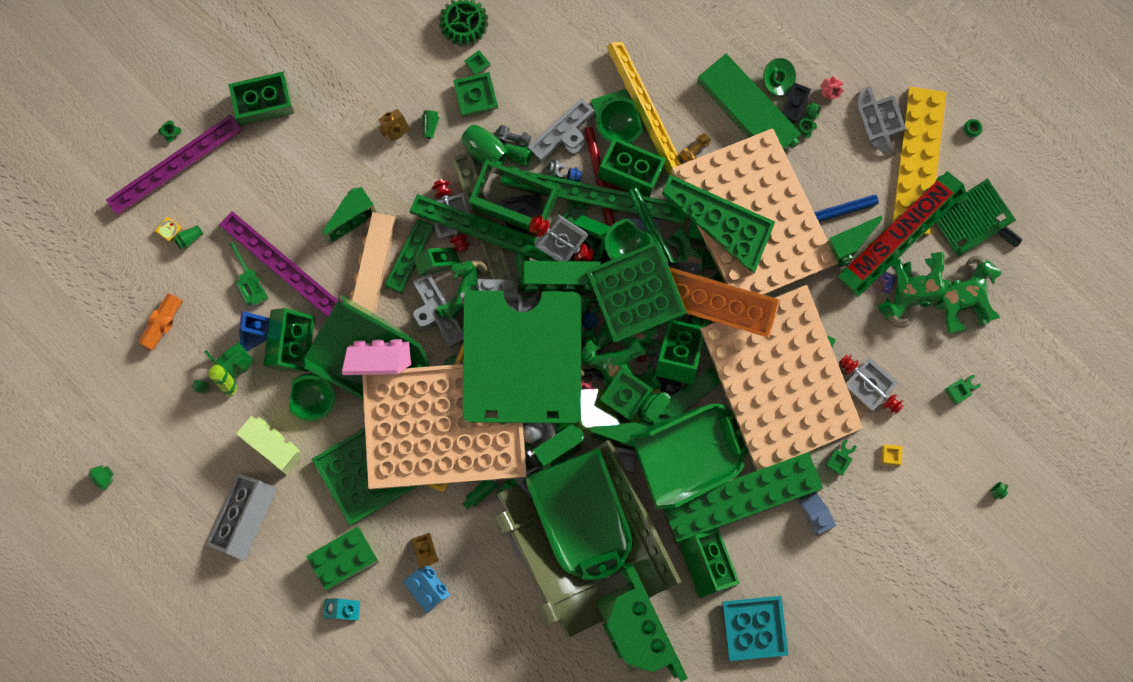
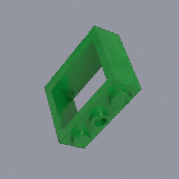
(559, 447)

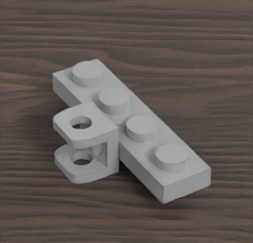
(564, 132)
(433, 299)

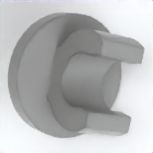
(553, 168)

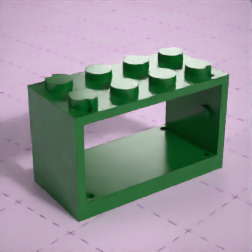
(513, 174)

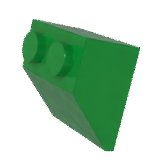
(596, 237)

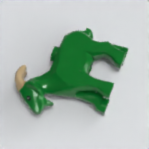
(468, 272)

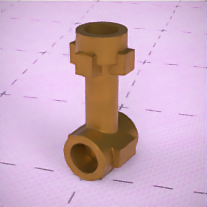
(689, 154)

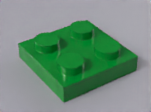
(475, 94)
(625, 393)

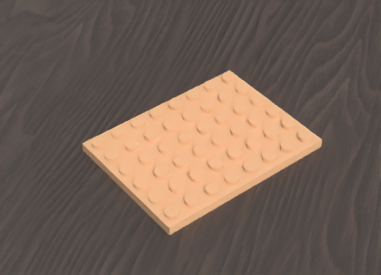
(762, 180)
(783, 386)
(421, 435)

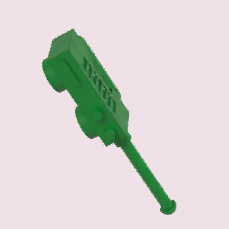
(249, 279)

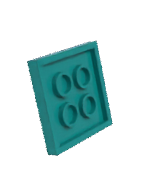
(755, 628)

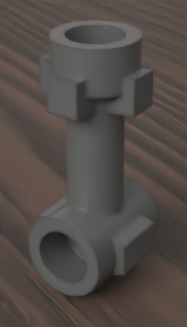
(503, 135)

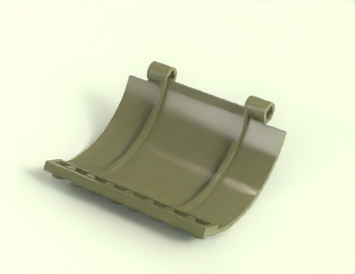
(564, 594)

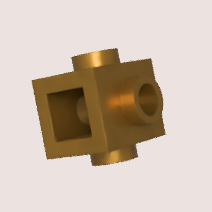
(393, 125)

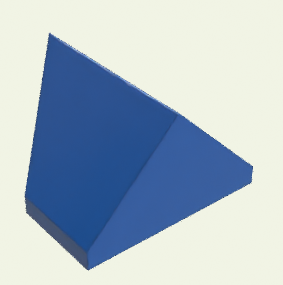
(252, 330)

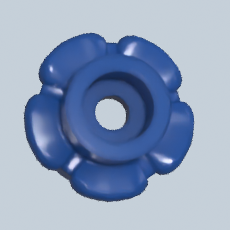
(573, 174)
(589, 320)

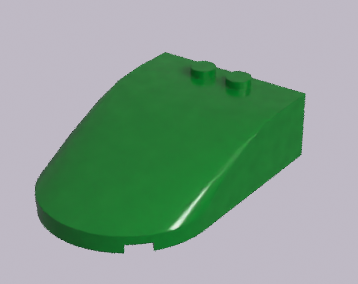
(344, 326)
(682, 461)
(582, 516)

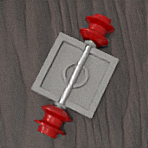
(457, 201)
(561, 239)
(871, 384)

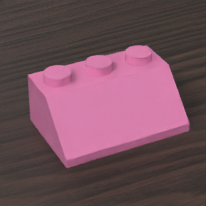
(376, 357)

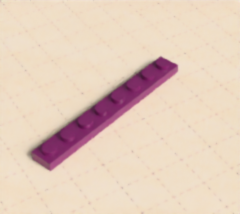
(174, 165)
(279, 263)

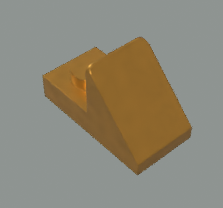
(425, 550)

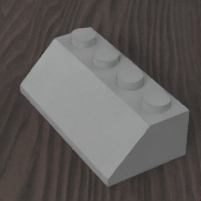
(241, 516)

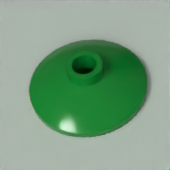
(786, 76)

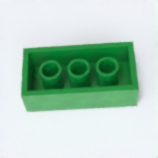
(555, 275)

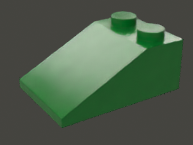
(349, 215)
(848, 243)
(618, 434)

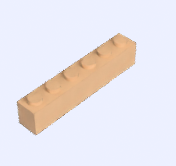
(373, 260)

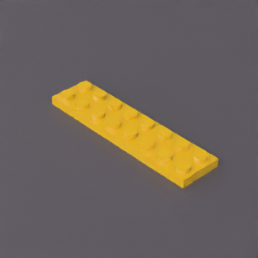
(919, 147)

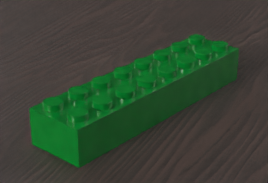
(744, 497)

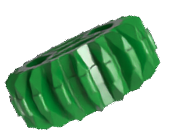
(451, 29)

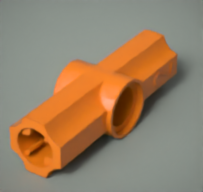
(160, 321)

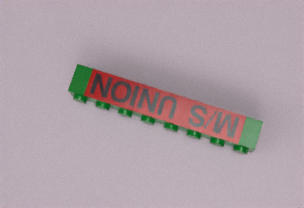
(902, 233)

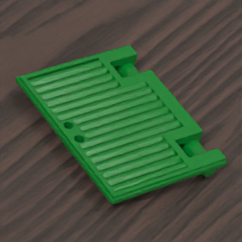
(974, 218)

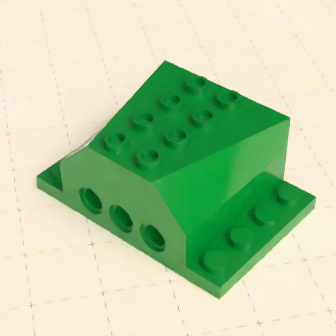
(637, 629)

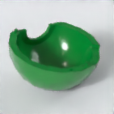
(619, 120)
(624, 238)
(311, 397)

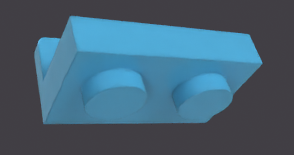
(426, 588)

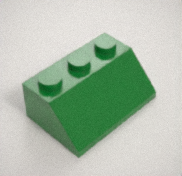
(288, 339)
(708, 563)

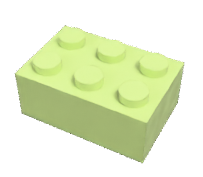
(270, 444)

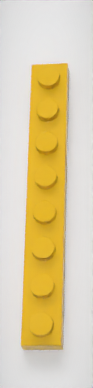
(644, 105)

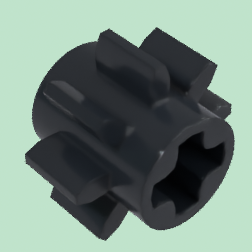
(669, 386)

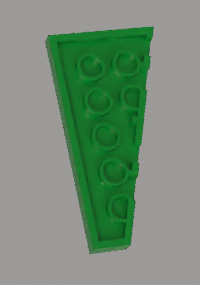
(730, 225)

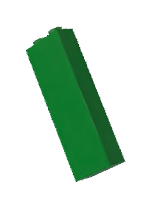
(746, 102)

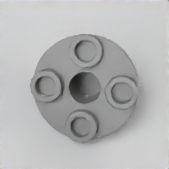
(538, 432)

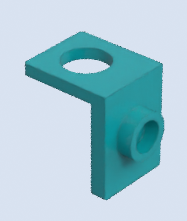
(342, 609)

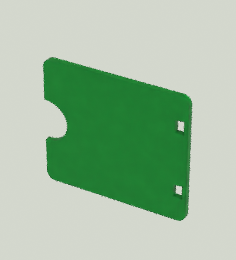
(522, 359)

